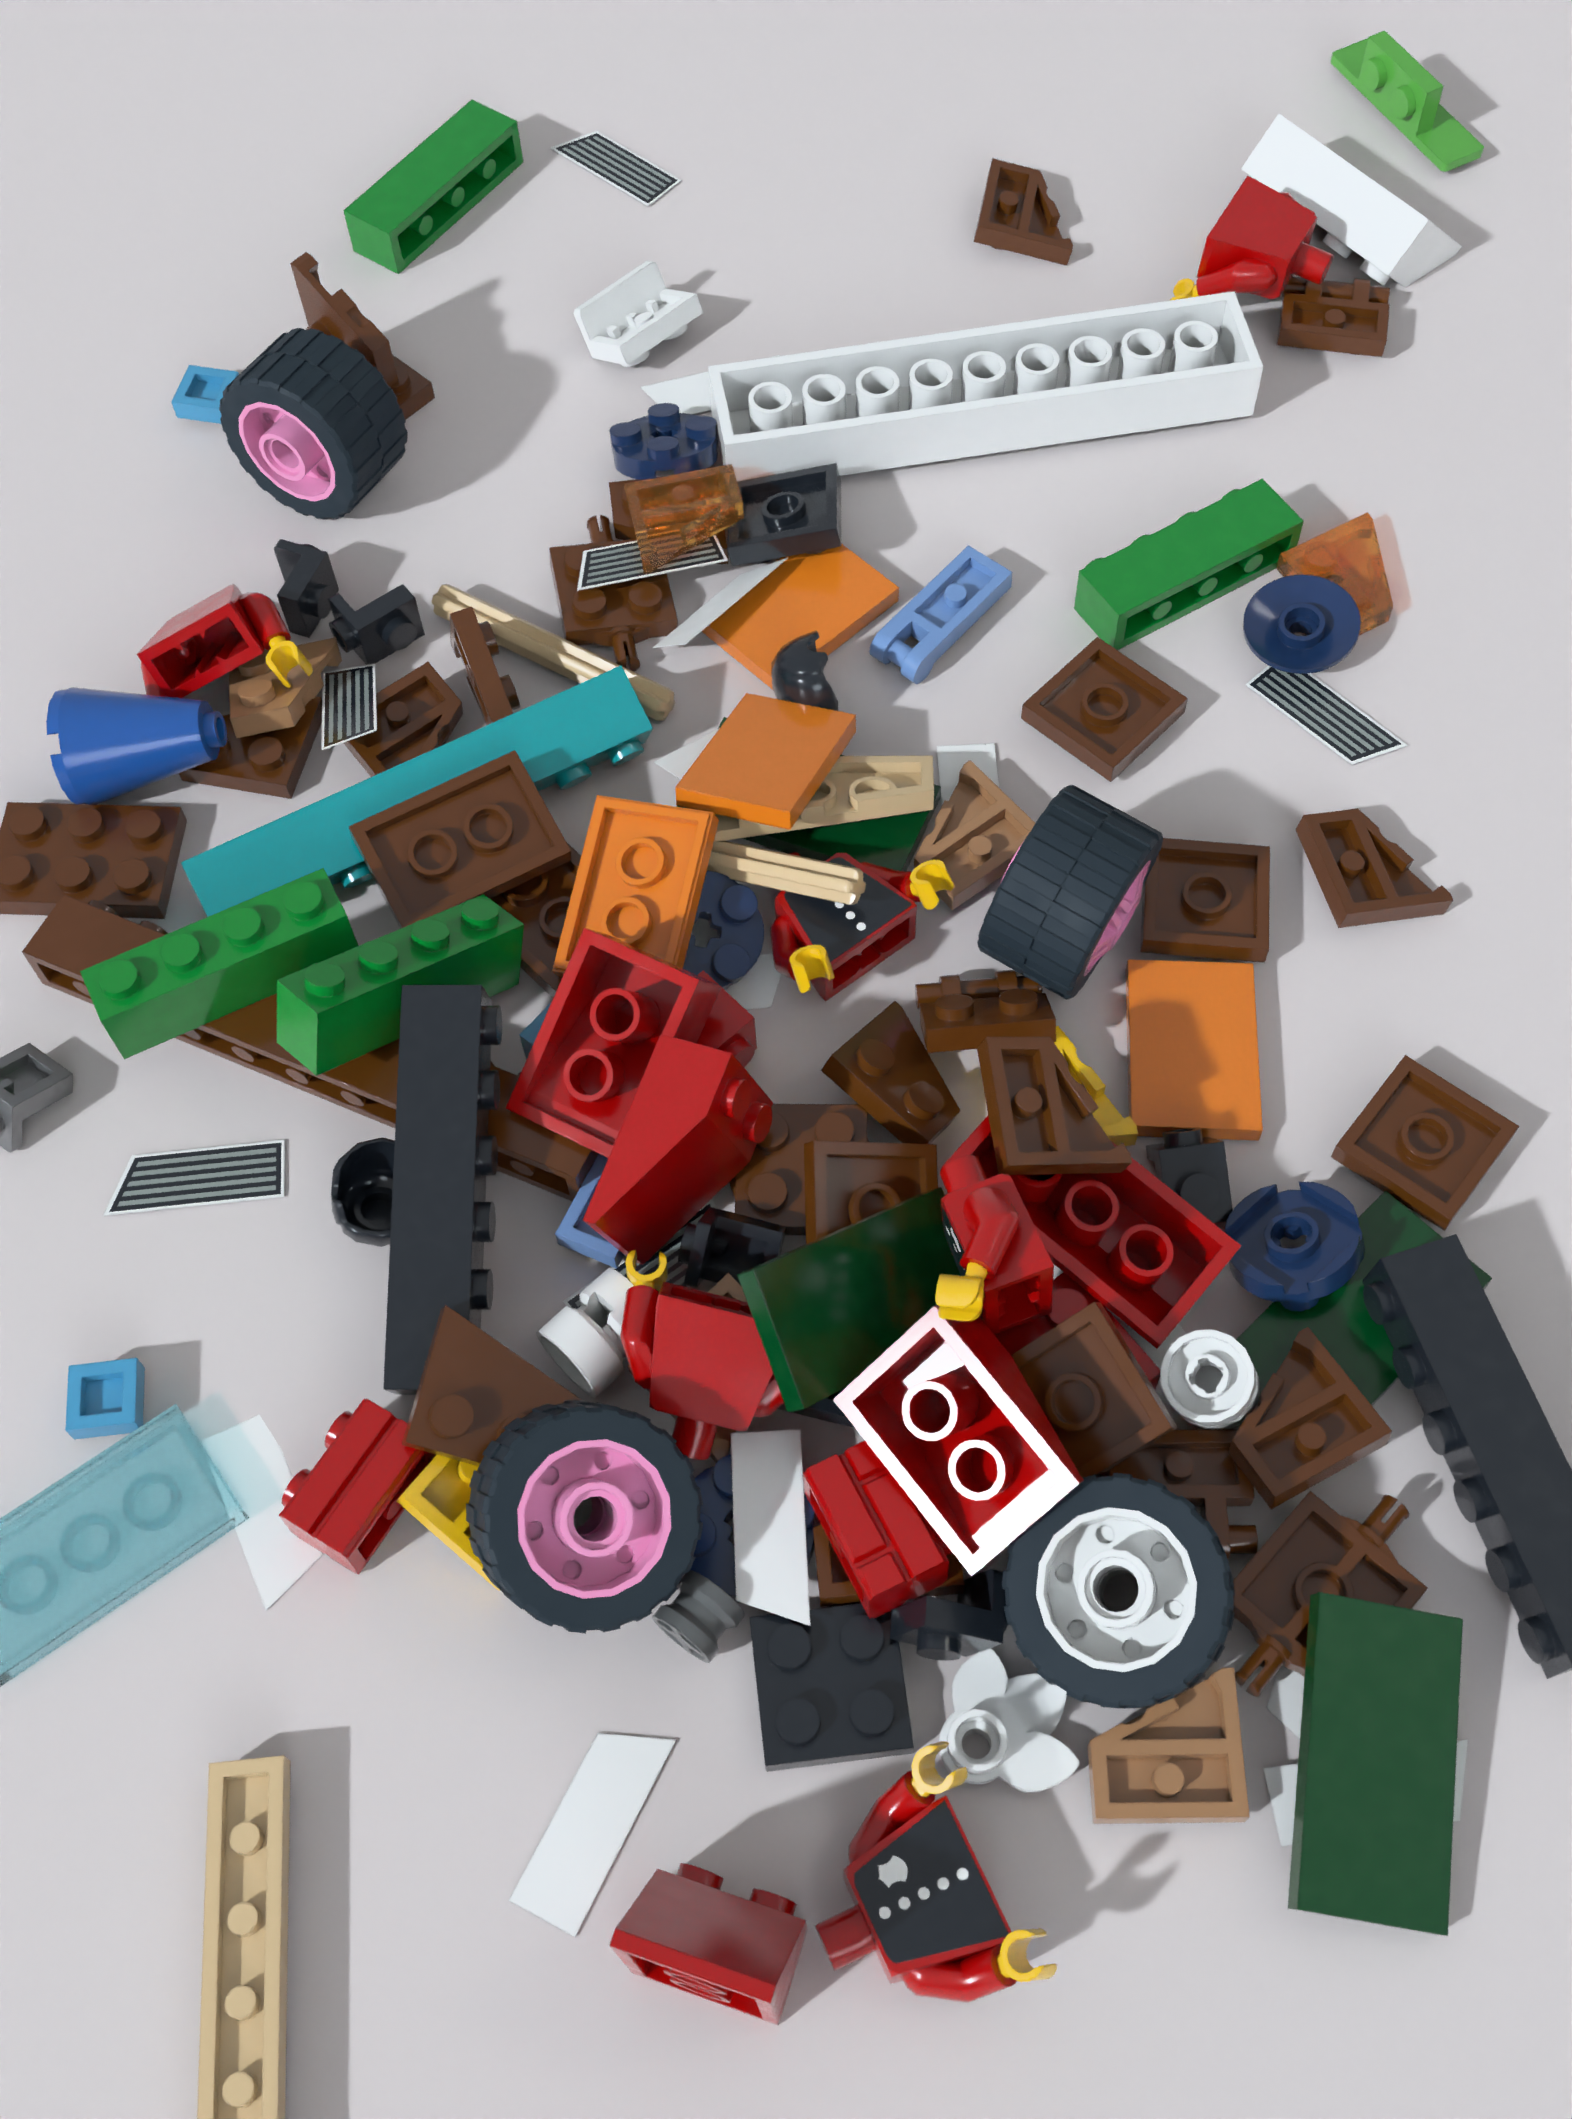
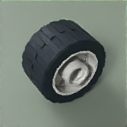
(1059, 1582)

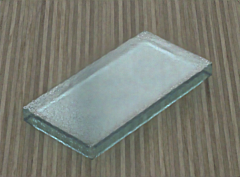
(107, 1536)

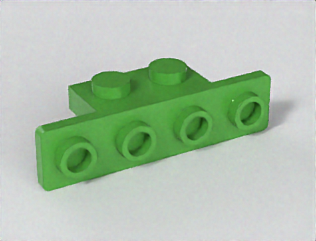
(1407, 99)

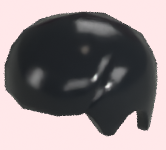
(800, 675)
(364, 1191)

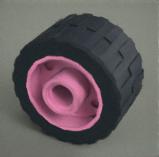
(313, 423)
(1069, 891)
(638, 1527)

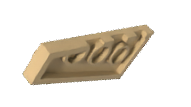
(853, 792)

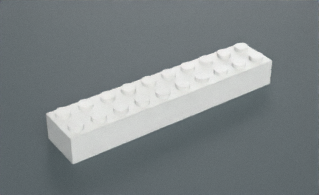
(988, 389)

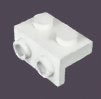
(635, 316)

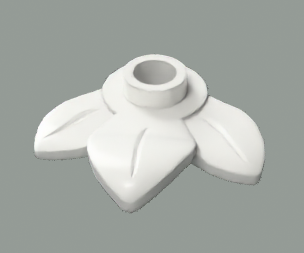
(1014, 1719)

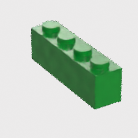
(434, 186)
(1186, 564)
(217, 963)
(354, 998)

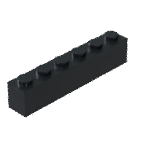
(440, 1170)
(1488, 1430)

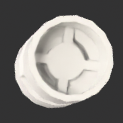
(588, 1339)
(1210, 1380)

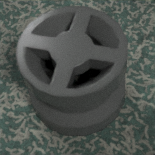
(698, 1616)

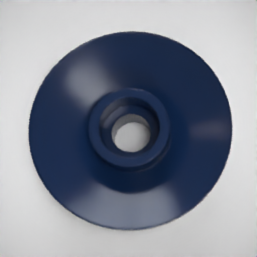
(1305, 606)

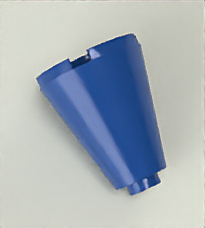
(127, 740)

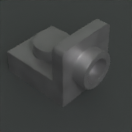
(27, 1086)

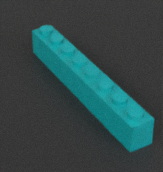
(552, 738)

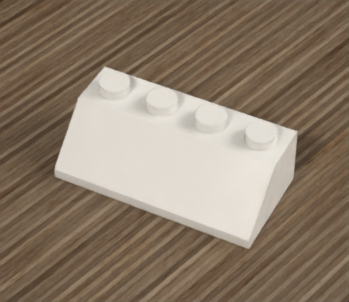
(1350, 206)

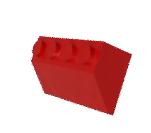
(1120, 1238)

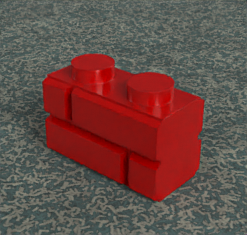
(353, 1489)
(875, 1530)

